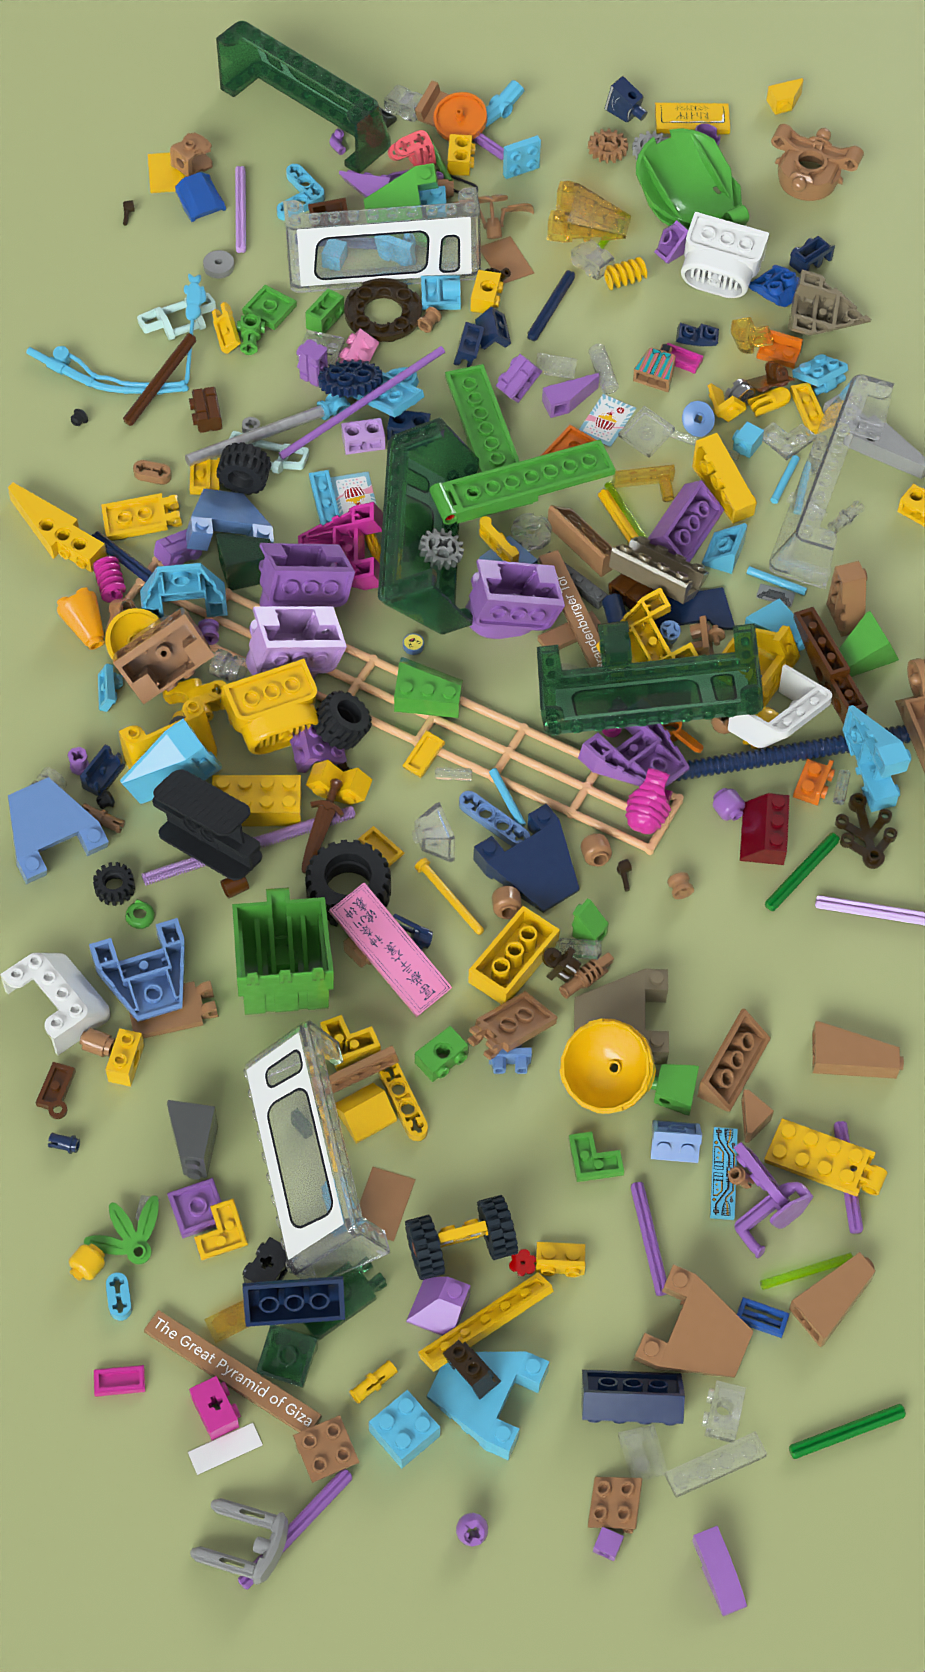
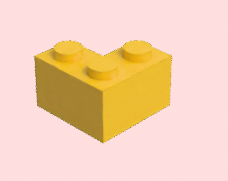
(353, 1046)

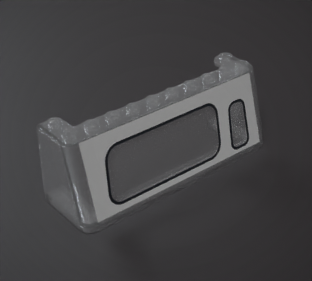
(392, 243)
(309, 1157)

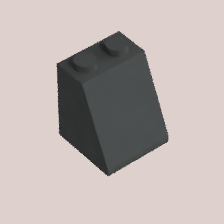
(194, 1134)

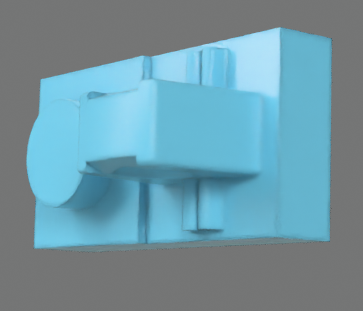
(107, 683)

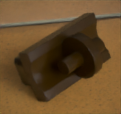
(563, 964)

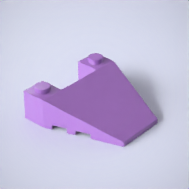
(630, 761)

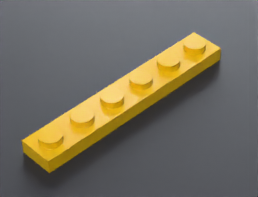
(488, 1319)

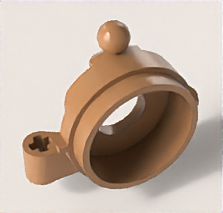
(812, 183)

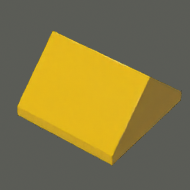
(366, 1112)

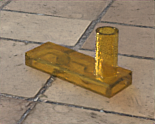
(651, 475)

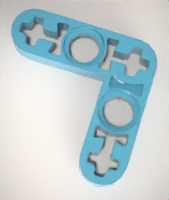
(306, 192)

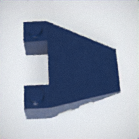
(536, 866)

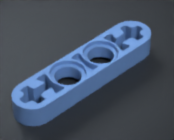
(492, 822)

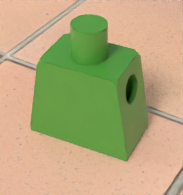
(675, 1087)

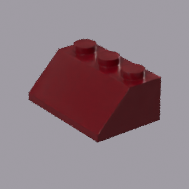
(765, 829)

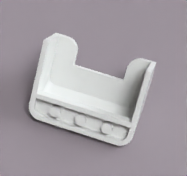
(68, 990)

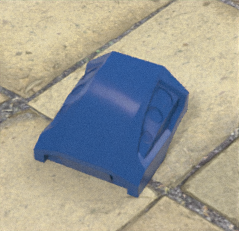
(199, 196)
(776, 285)

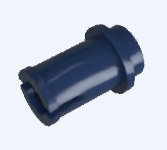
(63, 1142)

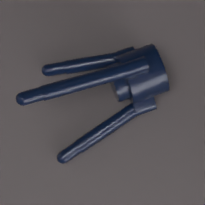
(420, 935)

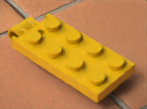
(824, 1159)

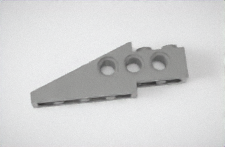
(891, 449)

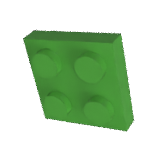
(271, 306)

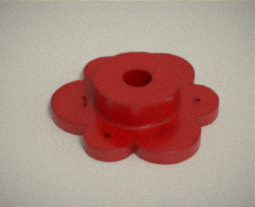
(523, 1257)

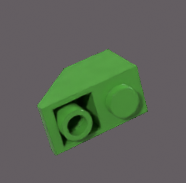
(589, 922)

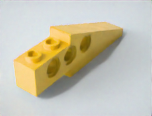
(57, 529)

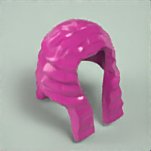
(649, 804)

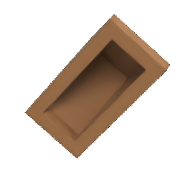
(755, 1115)

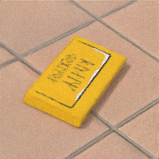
(690, 115)

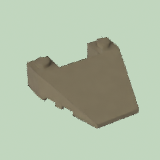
(626, 1003)

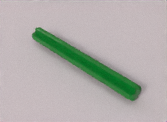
(802, 872)
(847, 1431)

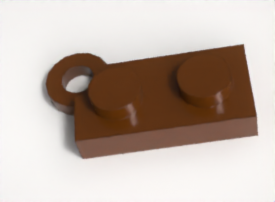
(55, 1089)

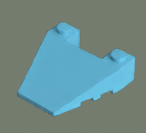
(184, 583)
(877, 757)
(480, 1416)

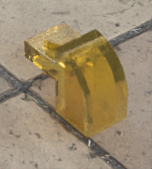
(749, 337)

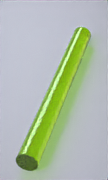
(609, 486)
(805, 1271)

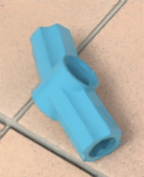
(502, 104)

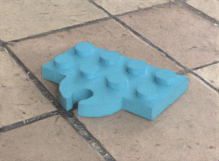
(399, 397)

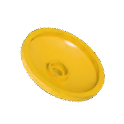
(125, 627)

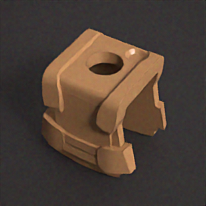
(190, 154)

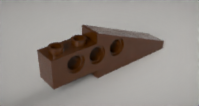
(828, 663)

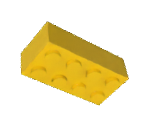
(271, 798)
(513, 955)

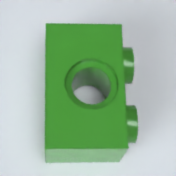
(446, 1042)

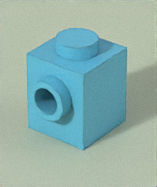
(747, 439)

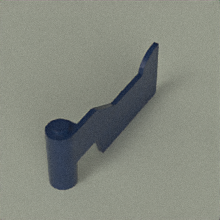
(706, 602)

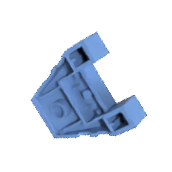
(225, 513)
(45, 817)
(148, 982)

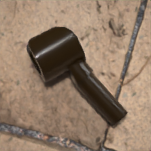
(128, 207)
(623, 867)

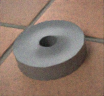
(225, 262)

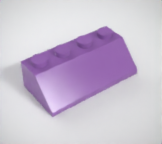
(687, 520)

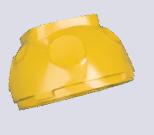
(589, 1060)

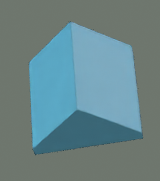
(725, 548)

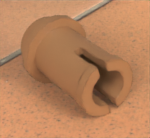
(738, 1176)

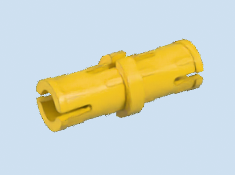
(373, 1381)

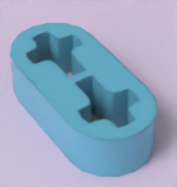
(112, 1296)

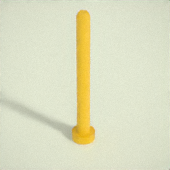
(423, 866)

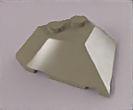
(820, 308)

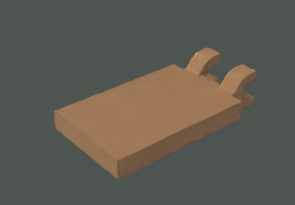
(185, 1018)
(511, 1024)

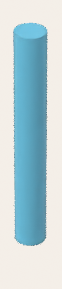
(784, 479)
(776, 580)
(507, 797)

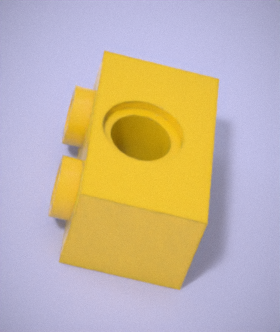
(486, 291)
(125, 1057)

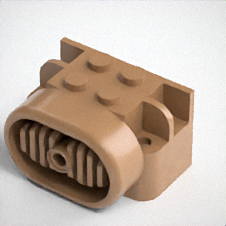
(162, 655)

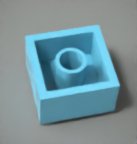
(404, 1429)

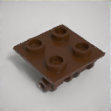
(775, 376)

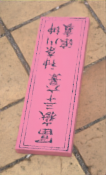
(390, 949)

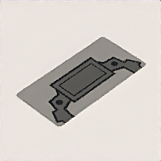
(772, 593)

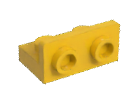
(560, 1259)

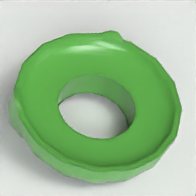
(140, 923)

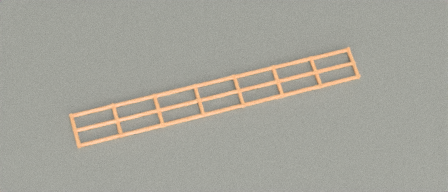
(508, 752)

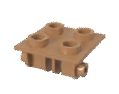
(325, 1448)
(615, 1503)

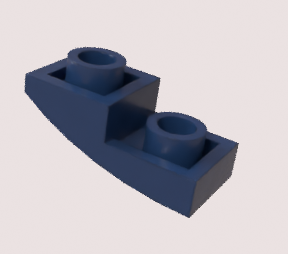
(701, 336)

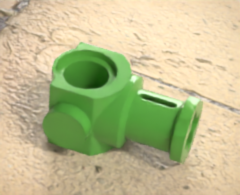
(251, 330)

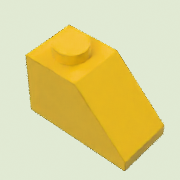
(784, 95)

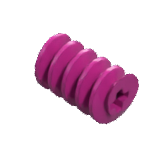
(109, 578)

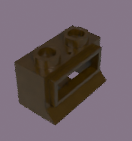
(471, 1368)

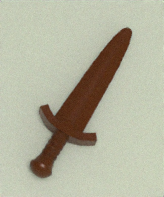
(322, 821)

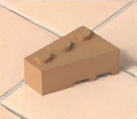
(847, 596)

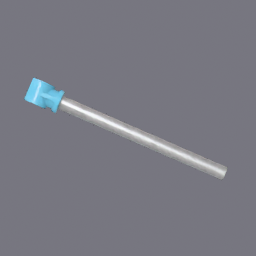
(323, 410)

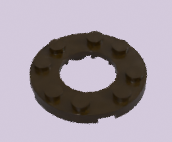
(383, 288)

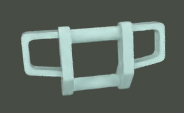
(163, 321)
(279, 464)

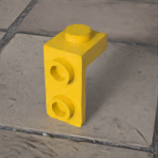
(723, 408)

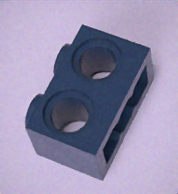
(405, 421)

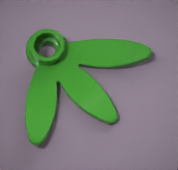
(126, 1230)

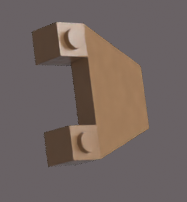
(706, 1335)

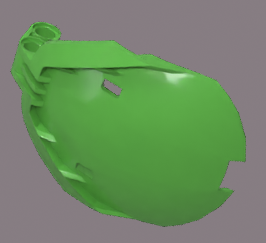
(681, 178)

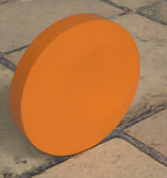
(460, 115)

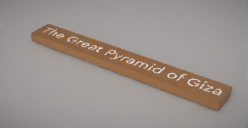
(232, 1372)

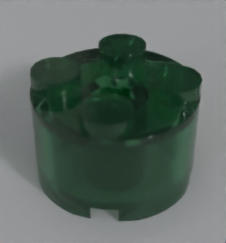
(614, 643)

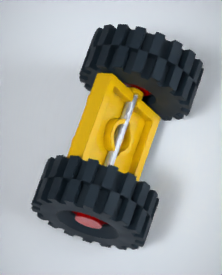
(494, 1225)

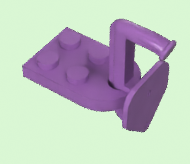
(777, 1199)

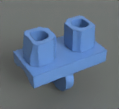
(519, 1056)

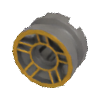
(741, 391)

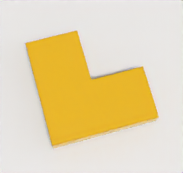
(228, 1234)

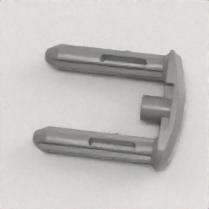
(269, 1548)

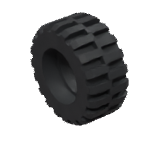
(347, 858)

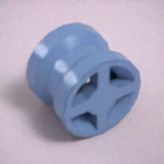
(672, 629)

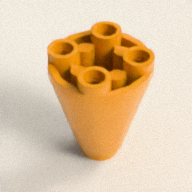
(83, 617)

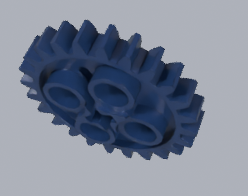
(350, 378)

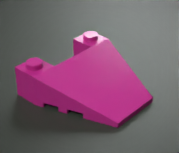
(350, 534)

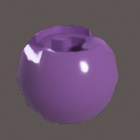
(473, 1537)

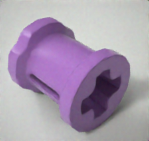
(78, 760)

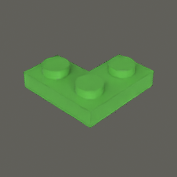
(593, 1165)

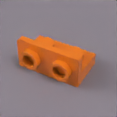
(783, 351)
(813, 781)

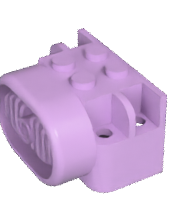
(294, 634)

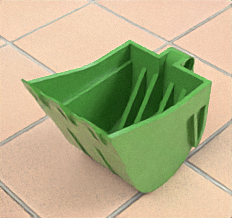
(283, 953)

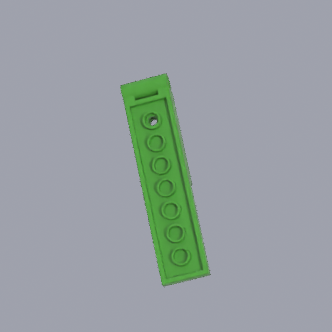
(481, 417)
(520, 482)

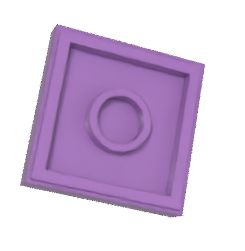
(192, 1207)

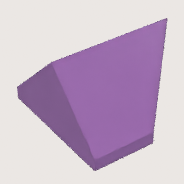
(672, 242)

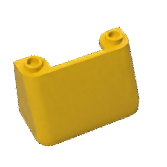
(136, 742)

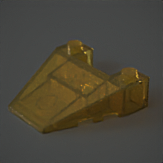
(585, 216)

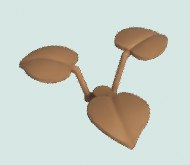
(493, 225)

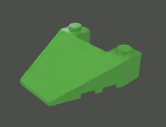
(404, 189)

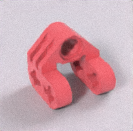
(418, 153)

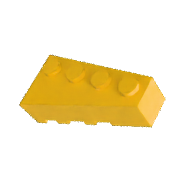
(722, 478)

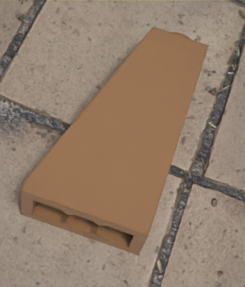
(852, 1054)
(831, 1298)

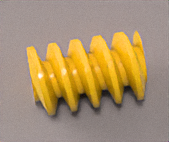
(624, 272)

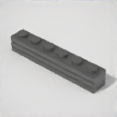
(586, 588)

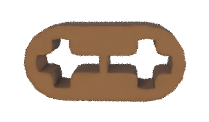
(151, 472)

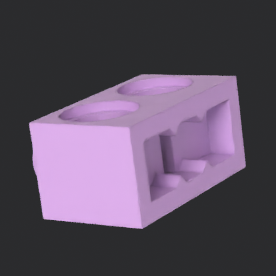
(363, 436)

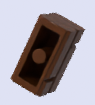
(207, 410)

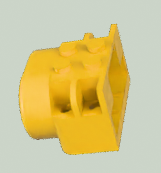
(271, 706)

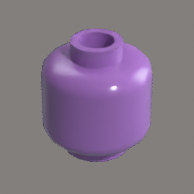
(728, 804)

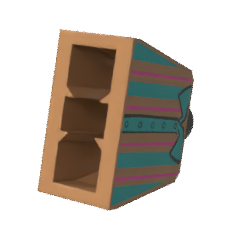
(656, 368)

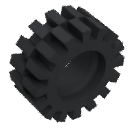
(114, 872)

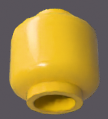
(87, 1262)

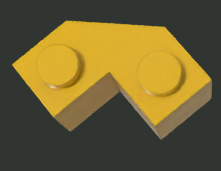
(355, 782)

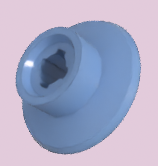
(691, 415)

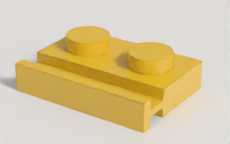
(204, 476)

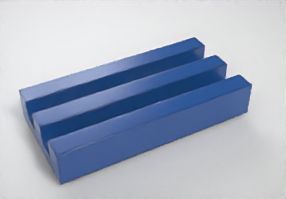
(766, 1309)

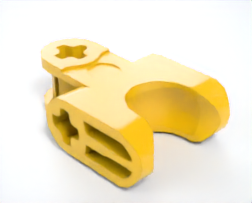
(193, 687)

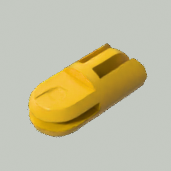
(769, 401)

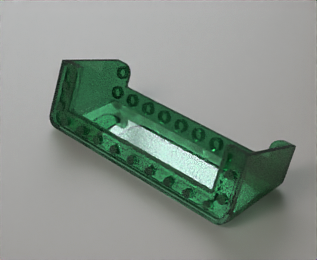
(252, 54)
(407, 584)
(650, 689)

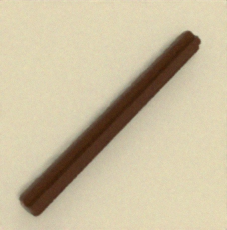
(159, 379)

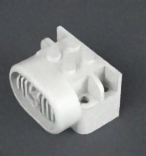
(722, 255)

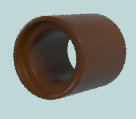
(234, 887)

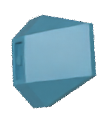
(172, 751)

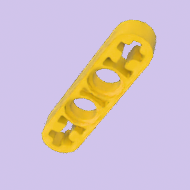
(403, 1099)

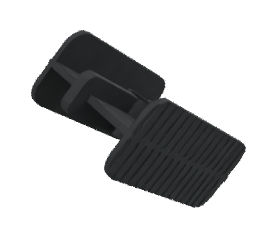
(206, 824)

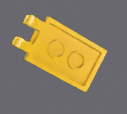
(140, 516)

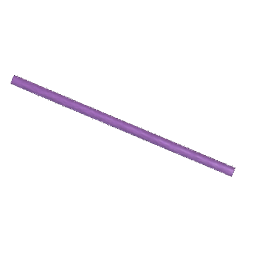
(361, 403)

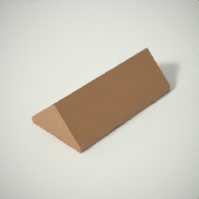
(581, 538)
(733, 1062)

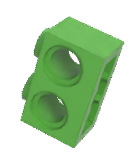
(325, 311)

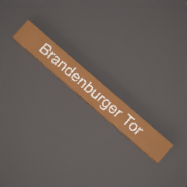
(575, 610)

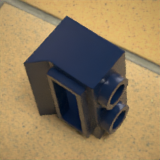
(811, 253)

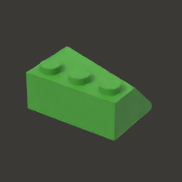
(426, 691)

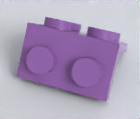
(310, 748)

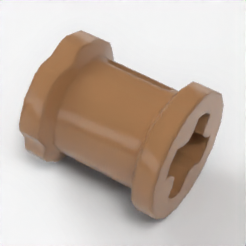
(429, 319)

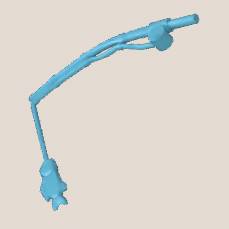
(59, 363)

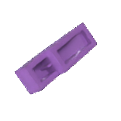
(719, 1570)

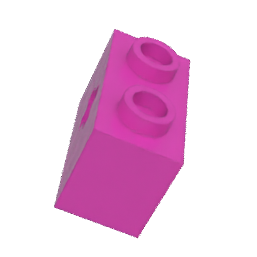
(210, 1393)

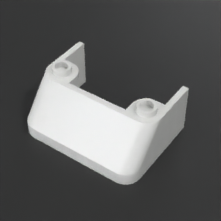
(808, 701)

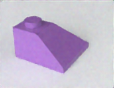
(439, 1304)

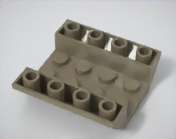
(658, 568)

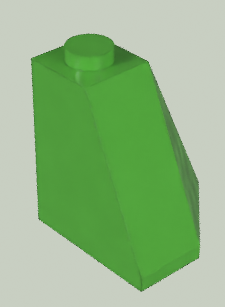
(867, 647)

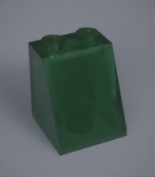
(240, 559)

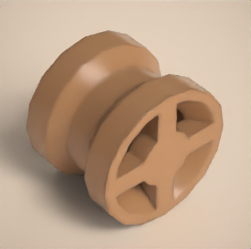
(680, 884)

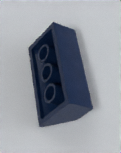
(294, 1301)
(632, 1397)

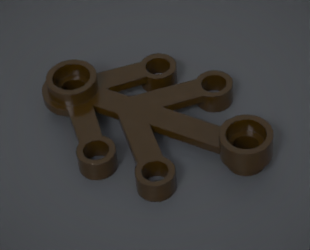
(866, 833)

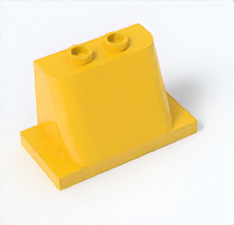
(774, 651)

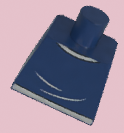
(625, 101)

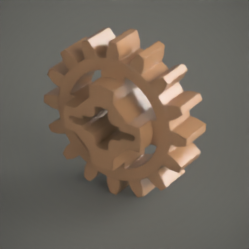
(608, 146)

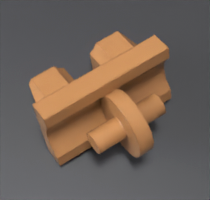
(708, 636)

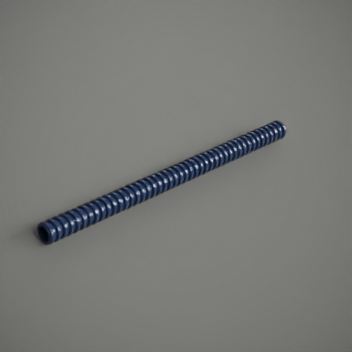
(776, 755)

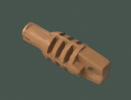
(587, 975)

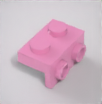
(360, 347)

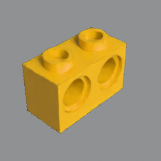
(460, 154)
(913, 504)

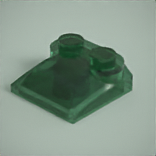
(287, 1355)

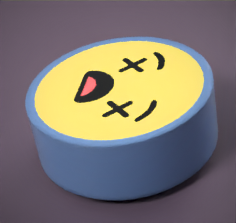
(413, 644)

